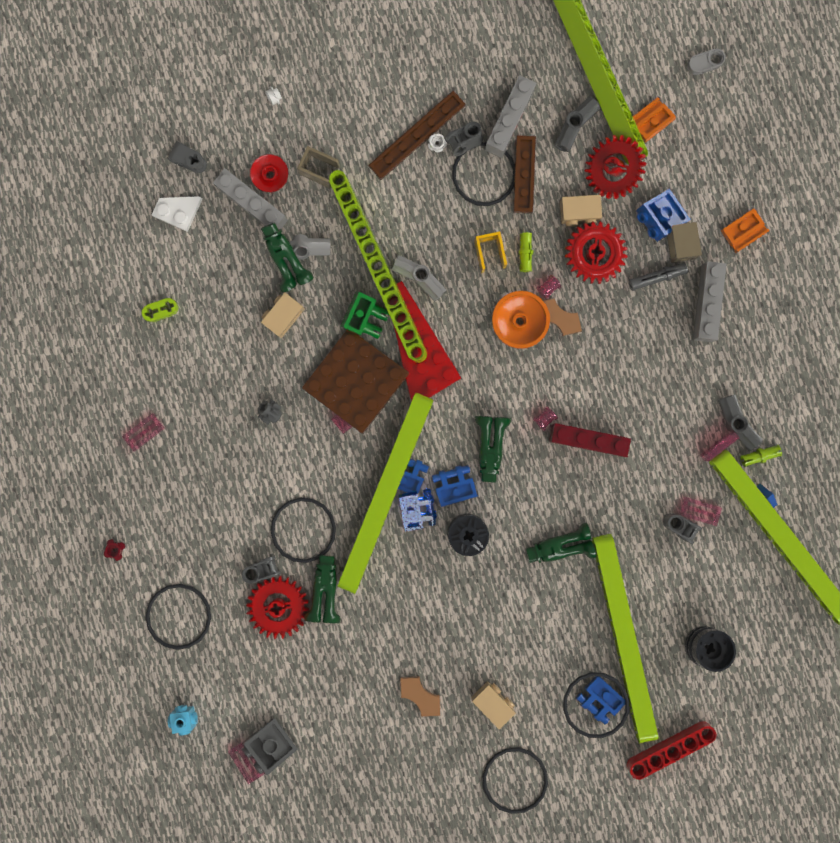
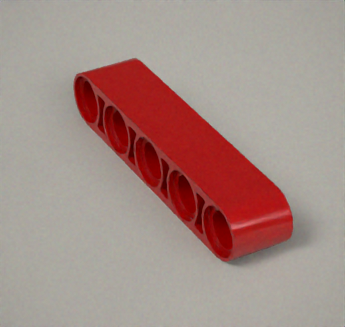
(681, 750)

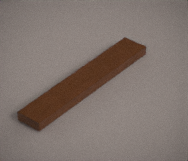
(417, 135)

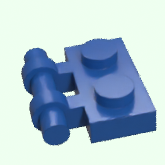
(410, 481)
(456, 491)
(604, 694)

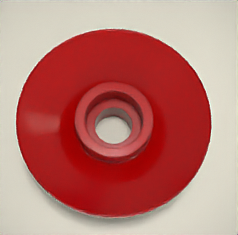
(264, 165)

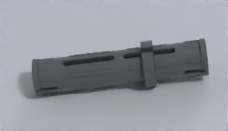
(666, 273)

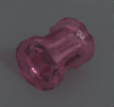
(548, 287)
(545, 418)

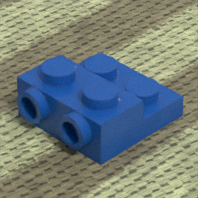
(661, 214)

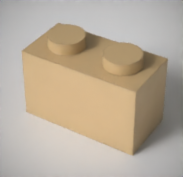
(580, 210)
(282, 314)
(493, 704)

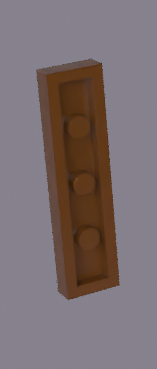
(524, 174)

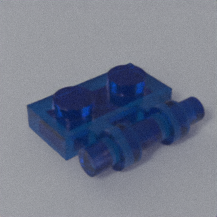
(411, 512)

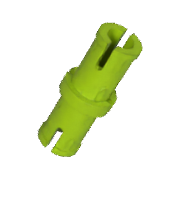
(525, 252)
(761, 455)

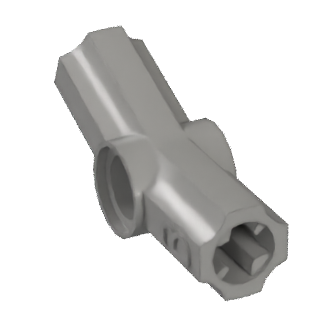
(308, 247)
(429, 284)

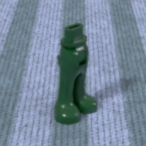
(280, 247)
(491, 457)
(552, 549)
(324, 580)

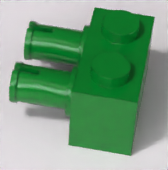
(358, 313)

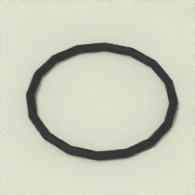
(483, 203)
(305, 500)
(149, 623)
(596, 735)
(515, 810)

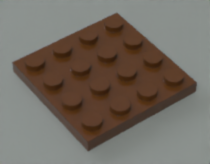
(355, 381)

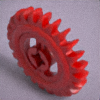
(602, 160)
(594, 271)
(259, 610)

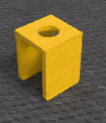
(489, 237)

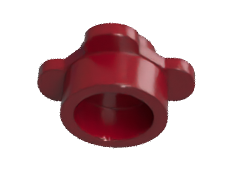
(109, 553)

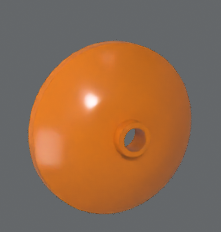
(528, 308)

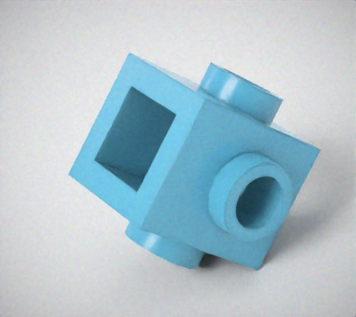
(185, 714)

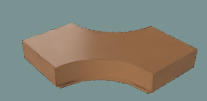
(565, 321)
(413, 690)

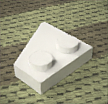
(177, 210)

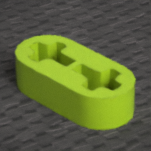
(162, 314)

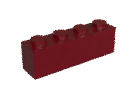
(590, 440)

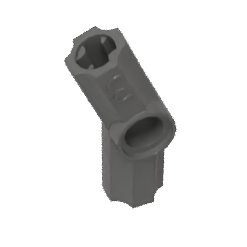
(581, 115)
(731, 412)

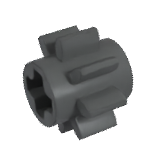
(269, 412)

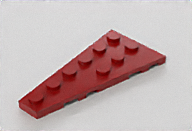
(437, 369)

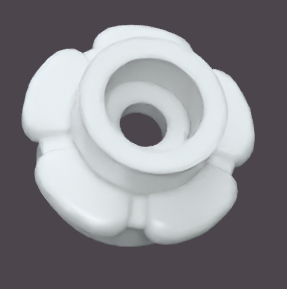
(273, 96)
(436, 138)

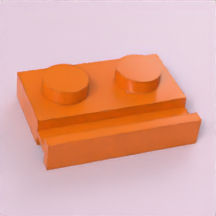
(653, 119)
(744, 230)

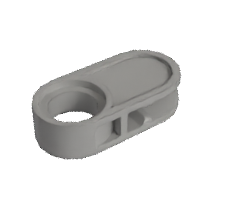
(702, 62)

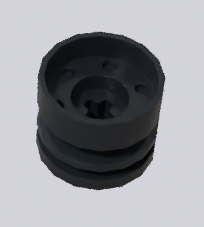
(457, 530)
(720, 652)

